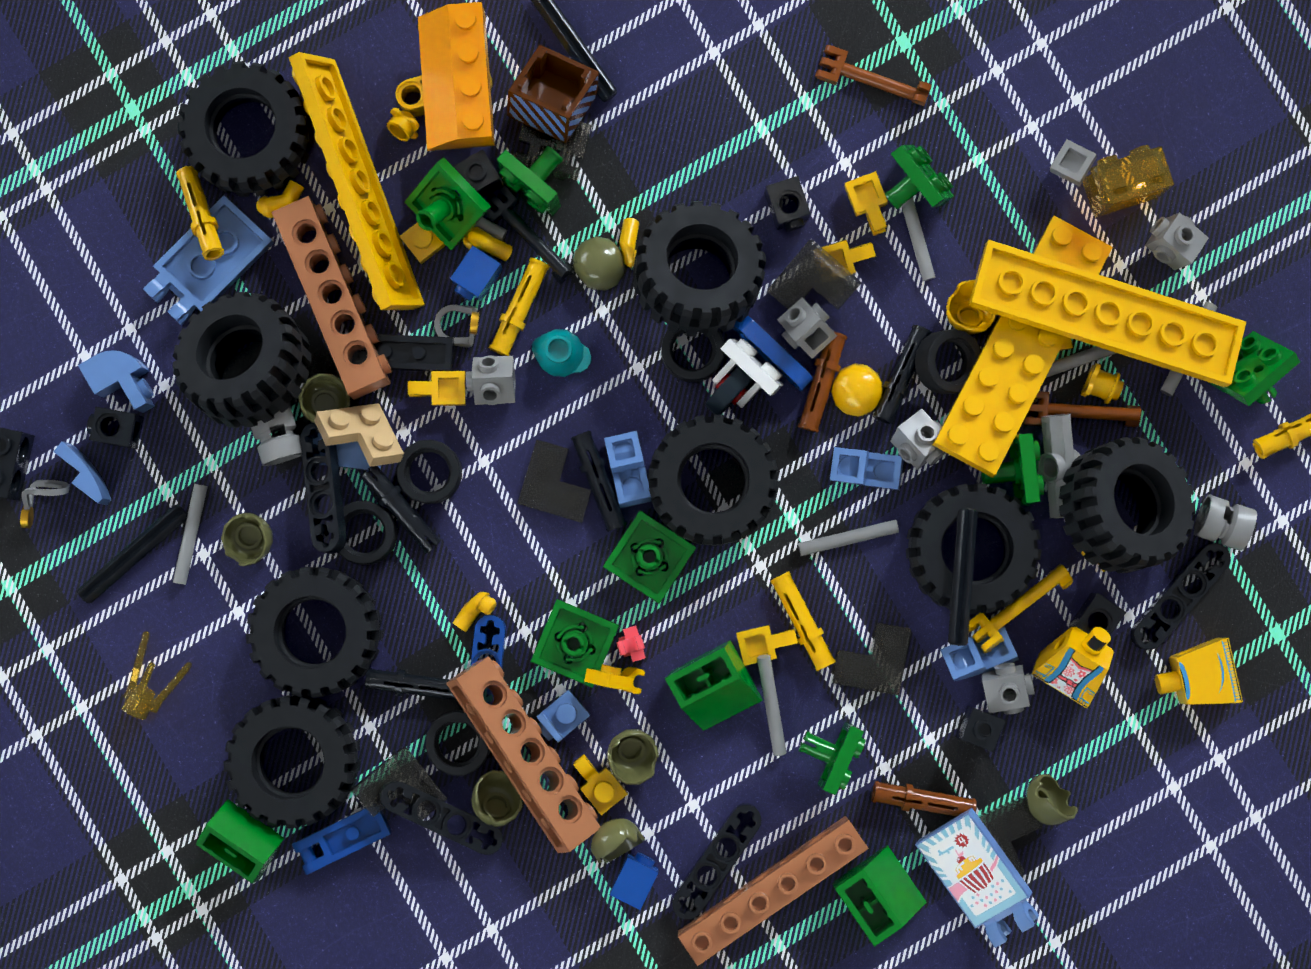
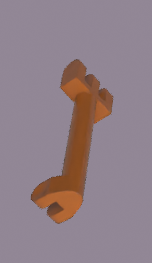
(839, 67)
(1130, 414)

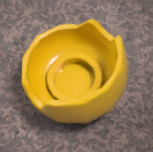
(966, 317)
(857, 390)

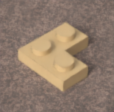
(361, 424)

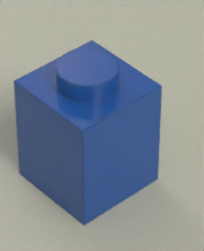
(475, 275)
(635, 880)

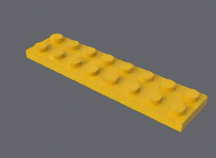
(356, 182)
(1107, 313)
(1012, 365)

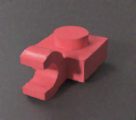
(631, 644)

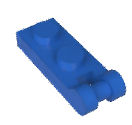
(341, 839)

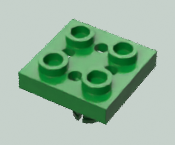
(919, 178)
(532, 179)
(442, 209)
(1258, 368)
(1021, 470)
(644, 532)
(565, 619)
(836, 756)

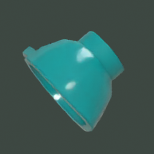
(561, 353)

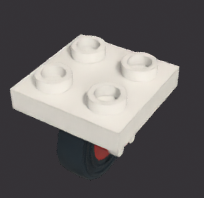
(733, 387)

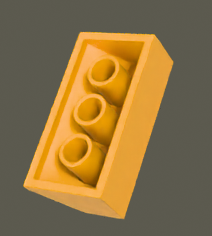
(456, 77)

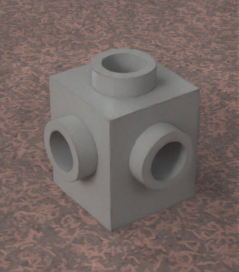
(1176, 241)
(806, 327)
(492, 380)
(915, 440)
(1007, 688)

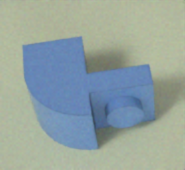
(118, 370)

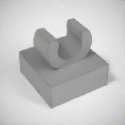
(1073, 162)

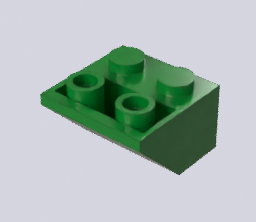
(713, 686)
(240, 841)
(880, 895)

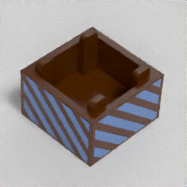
(552, 93)

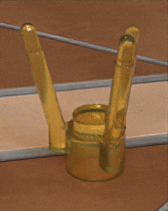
(139, 698)

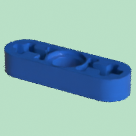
(773, 353)
(496, 639)

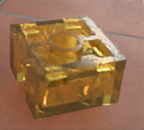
(1128, 180)

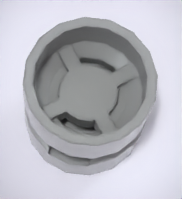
(279, 448)
(1229, 524)

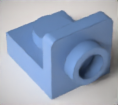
(562, 717)

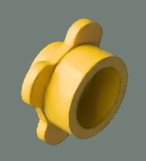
(403, 125)

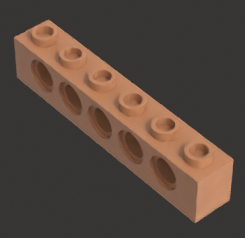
(293, 223)
(506, 748)
(771, 890)

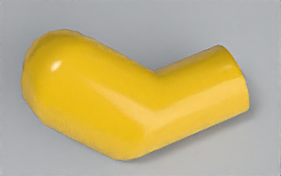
(291, 193)
(628, 240)
(487, 243)
(479, 603)

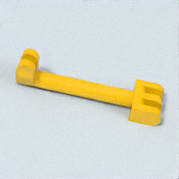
(990, 627)

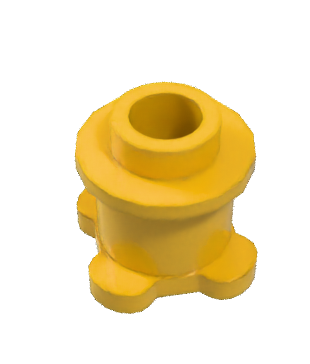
(1102, 384)

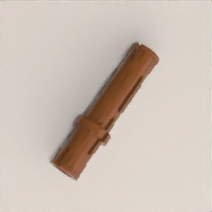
(821, 384)
(924, 800)

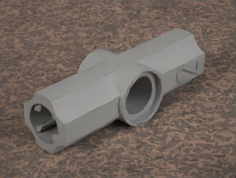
(1057, 457)

